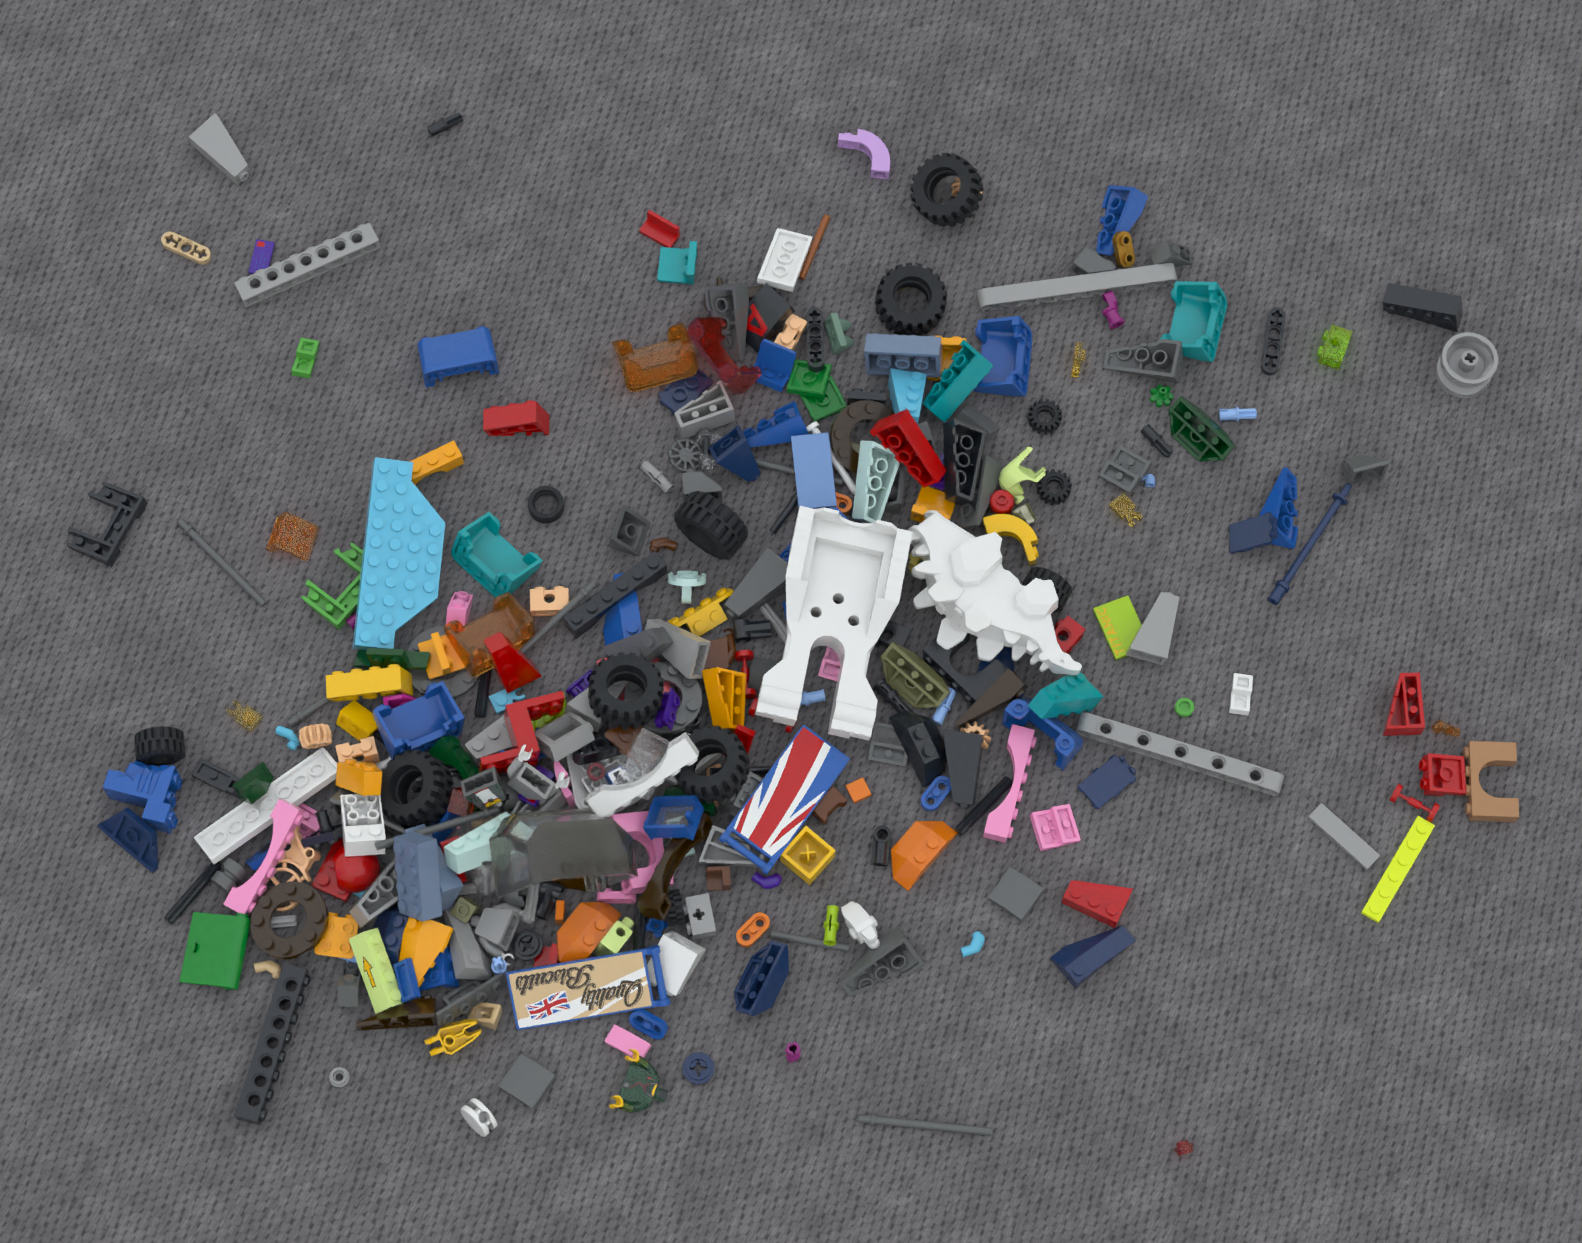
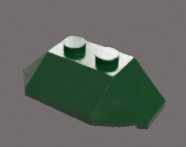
(1198, 432)

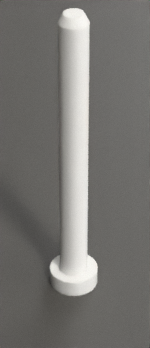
(841, 470)

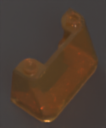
(657, 362)
(506, 617)

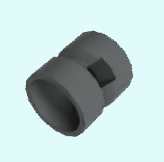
(229, 875)

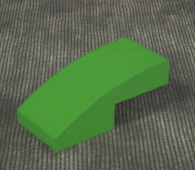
(305, 358)

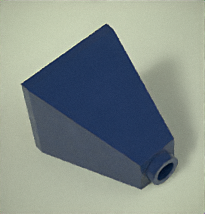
(735, 455)

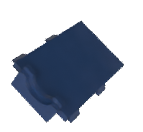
(684, 390)
(1252, 533)
(1107, 781)

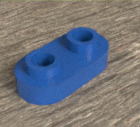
(936, 794)
(648, 1024)

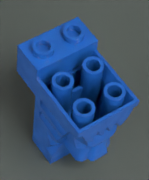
(149, 788)

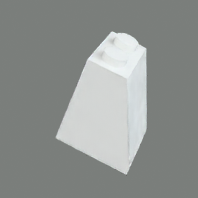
(678, 961)

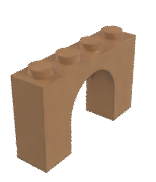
(1480, 804)

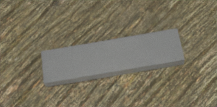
(1343, 836)

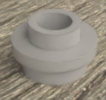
(339, 1070)

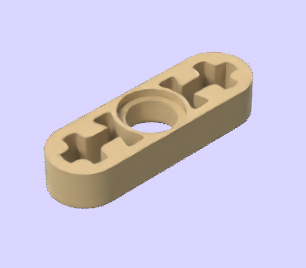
(184, 241)

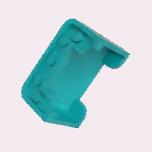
(1197, 318)
(492, 558)

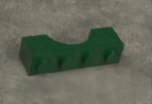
(451, 753)

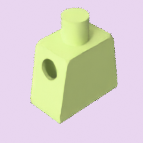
(615, 938)

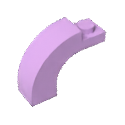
(873, 147)

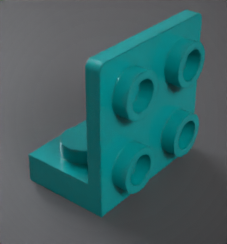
(678, 264)

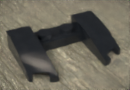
(107, 547)

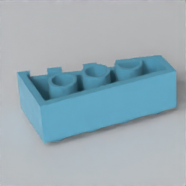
(907, 391)

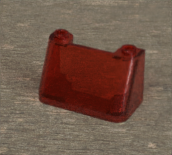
(707, 335)

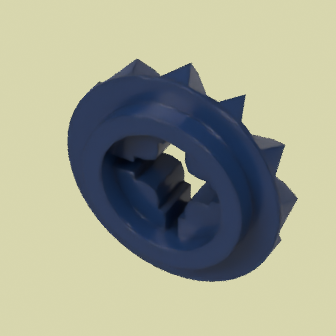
(704, 1061)

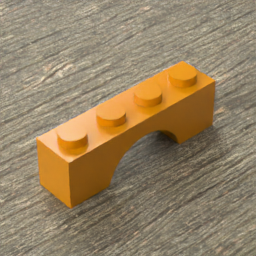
(441, 459)

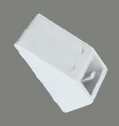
(362, 824)

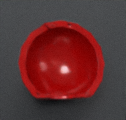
(355, 873)

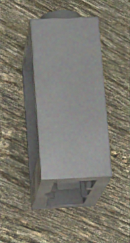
(564, 736)

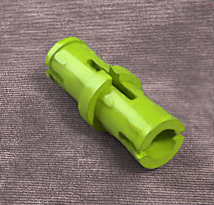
(831, 925)

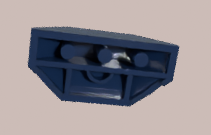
(391, 928)
(762, 979)

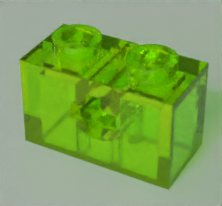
(1340, 339)

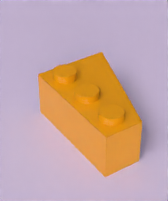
(725, 696)
(359, 777)

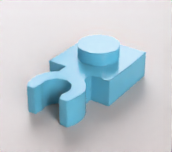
(501, 699)

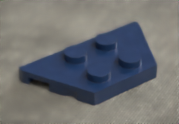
(134, 837)

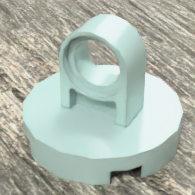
(686, 580)

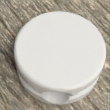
(479, 1117)

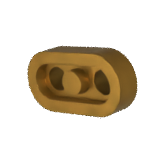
(1123, 249)

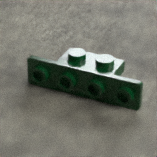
(383, 657)

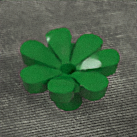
(1161, 395)

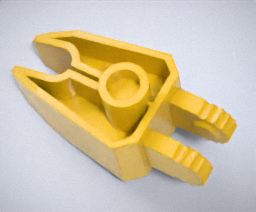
(453, 1036)

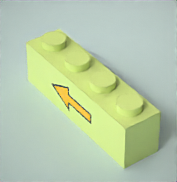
(376, 970)

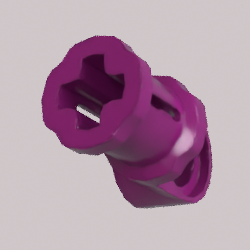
(1111, 312)

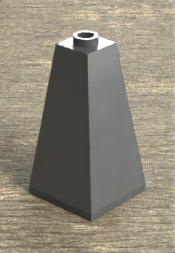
(760, 586)

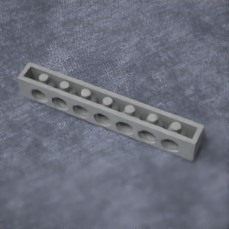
(302, 273)

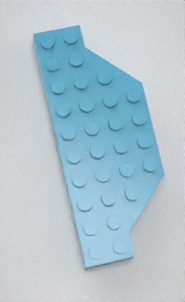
(398, 555)

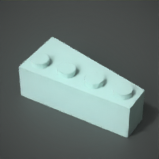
(873, 481)
(472, 848)

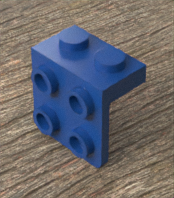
(775, 364)
(441, 974)

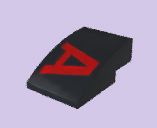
(765, 316)

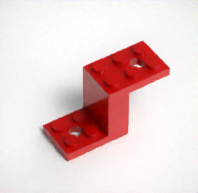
(520, 729)

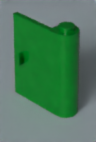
(215, 950)

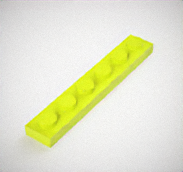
(1398, 869)

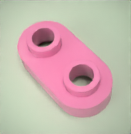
(615, 897)

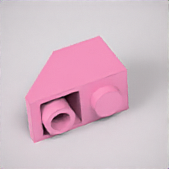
(459, 607)

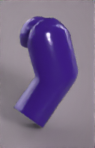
(767, 882)

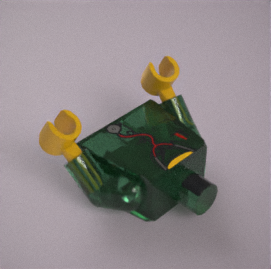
(639, 1086)

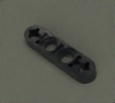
(815, 340)
(1273, 341)

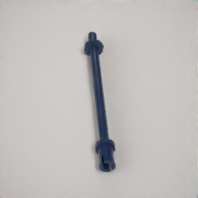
(1283, 585)

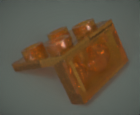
(293, 536)

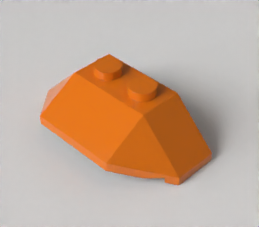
(918, 850)
(585, 930)

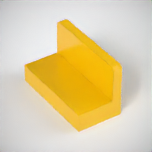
(357, 721)

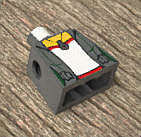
(484, 789)

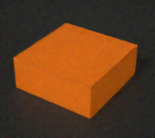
(858, 790)
(560, 912)

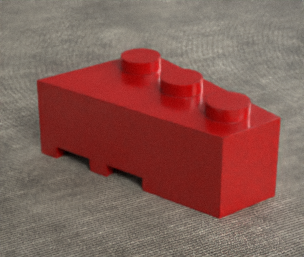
(515, 418)
(510, 663)
(1406, 707)
(1097, 900)

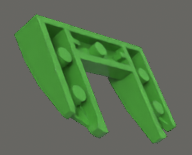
(340, 609)

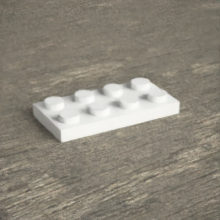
(784, 259)

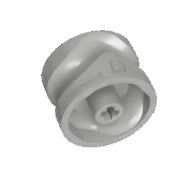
(1466, 365)

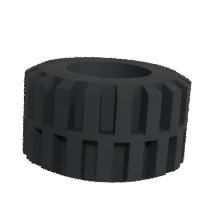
(1061, 585)
(159, 745)

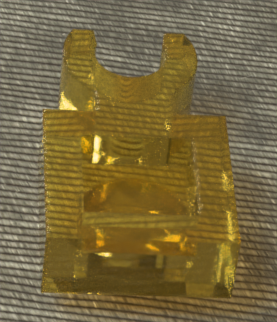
(1079, 355)
(1124, 507)
(246, 717)

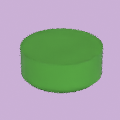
(1184, 707)

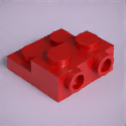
(1443, 774)

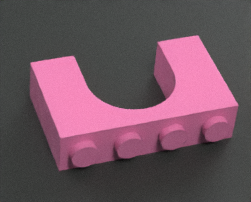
(633, 825)

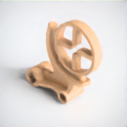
(301, 858)

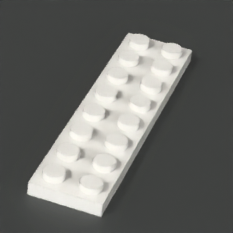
(250, 819)

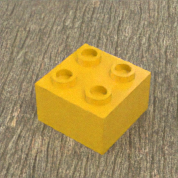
(807, 855)

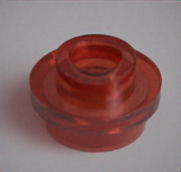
(1183, 1147)

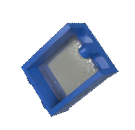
(673, 817)

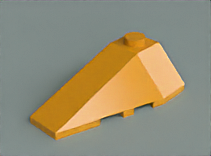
(423, 943)

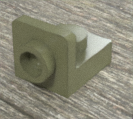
(1025, 513)
(465, 909)

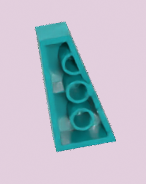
(957, 381)
(1065, 696)

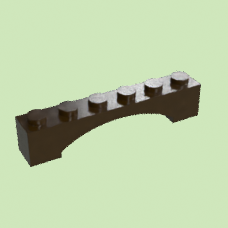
(654, 900)

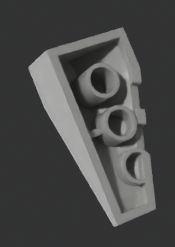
(466, 951)

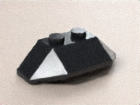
(922, 744)

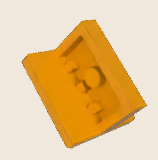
(443, 656)

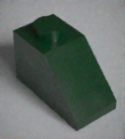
(254, 784)

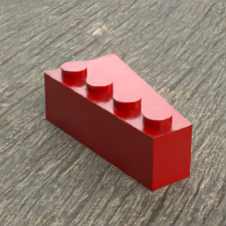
(910, 446)

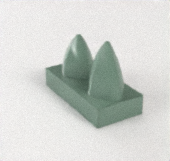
(834, 328)

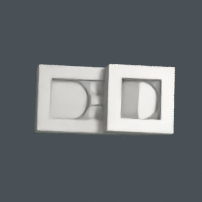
(1241, 694)

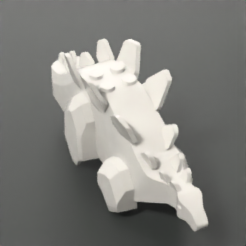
(983, 598)

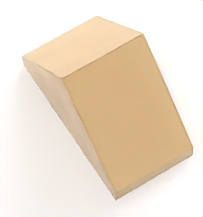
(486, 1014)

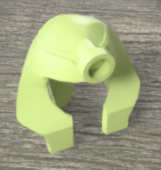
(1014, 474)

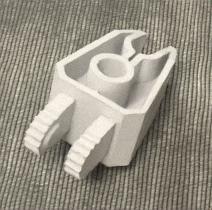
(861, 925)

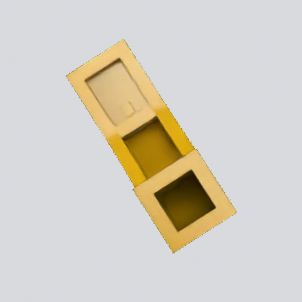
(1015, 527)

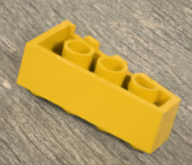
(368, 683)

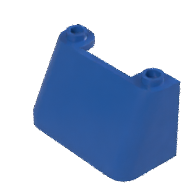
(1007, 347)
(457, 354)
(420, 721)
(1066, 739)

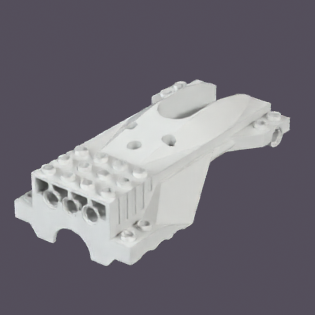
(863, 572)

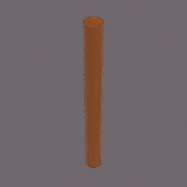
(814, 246)

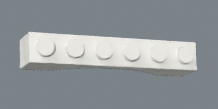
(610, 797)

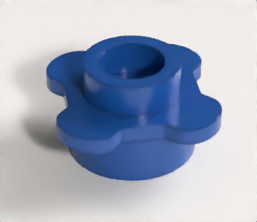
(656, 931)

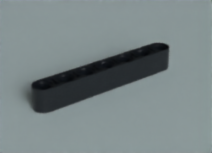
(594, 754)

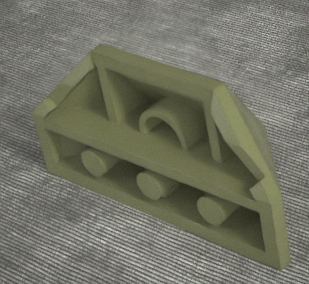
(913, 677)

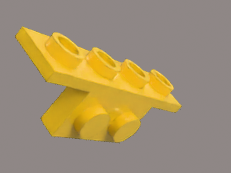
(706, 615)

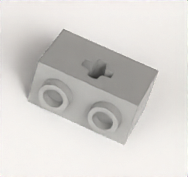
(705, 926)

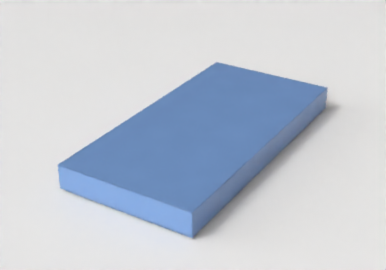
(813, 470)

